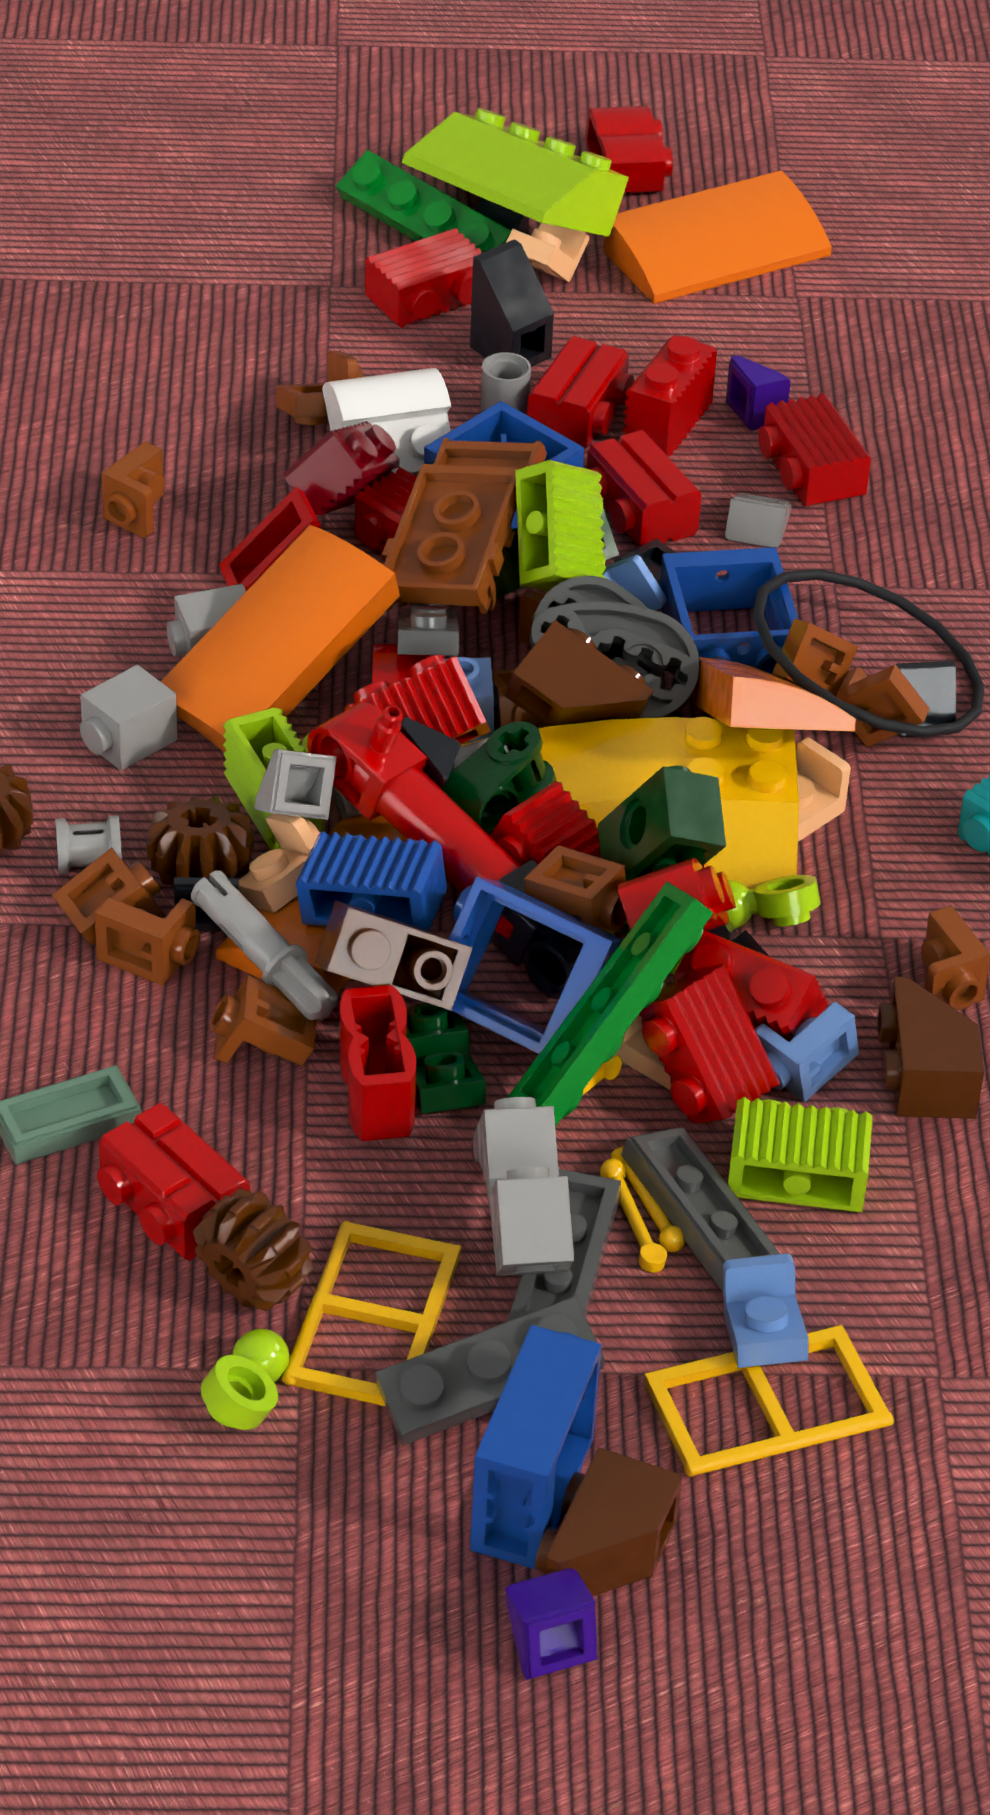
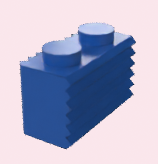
(374, 875)

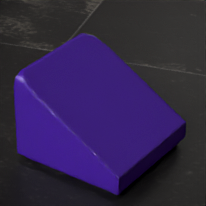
(752, 389)
(552, 1622)

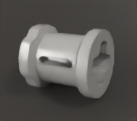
(85, 842)

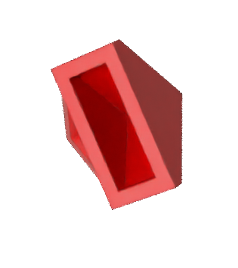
(269, 540)

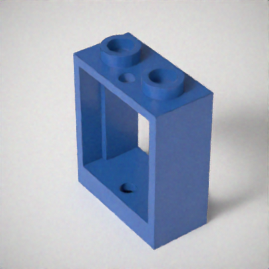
(692, 586)
(476, 918)
(534, 1444)

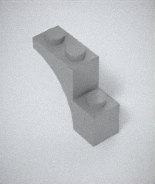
(524, 1188)

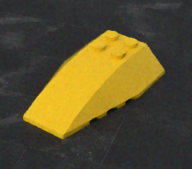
(754, 766)

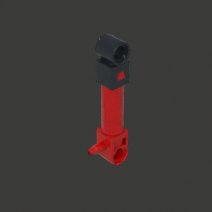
(385, 777)

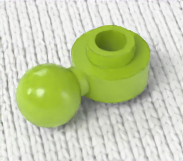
(782, 899)
(242, 1385)

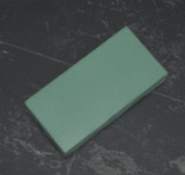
(66, 1114)

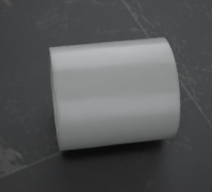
(505, 379)

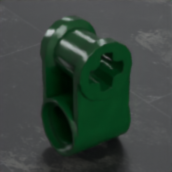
(496, 782)

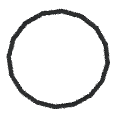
(893, 598)

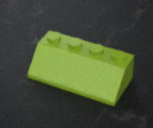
(521, 171)

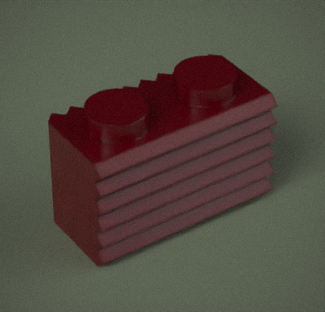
(343, 465)

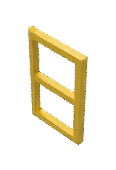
(325, 1302)
(785, 1438)

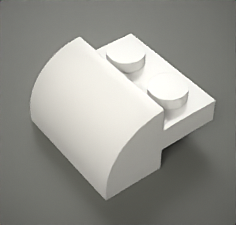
(405, 404)

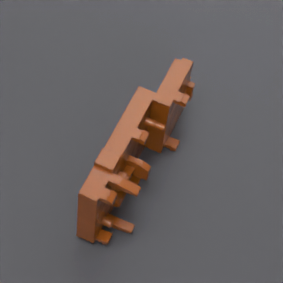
(459, 523)

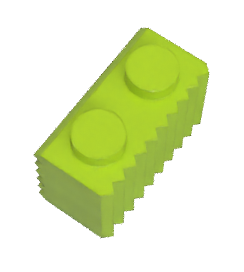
(558, 524)
(248, 753)
(800, 1154)

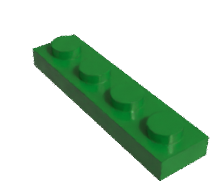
(413, 204)
(613, 1001)

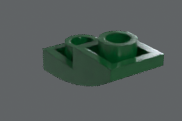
(444, 1066)

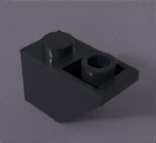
(509, 306)

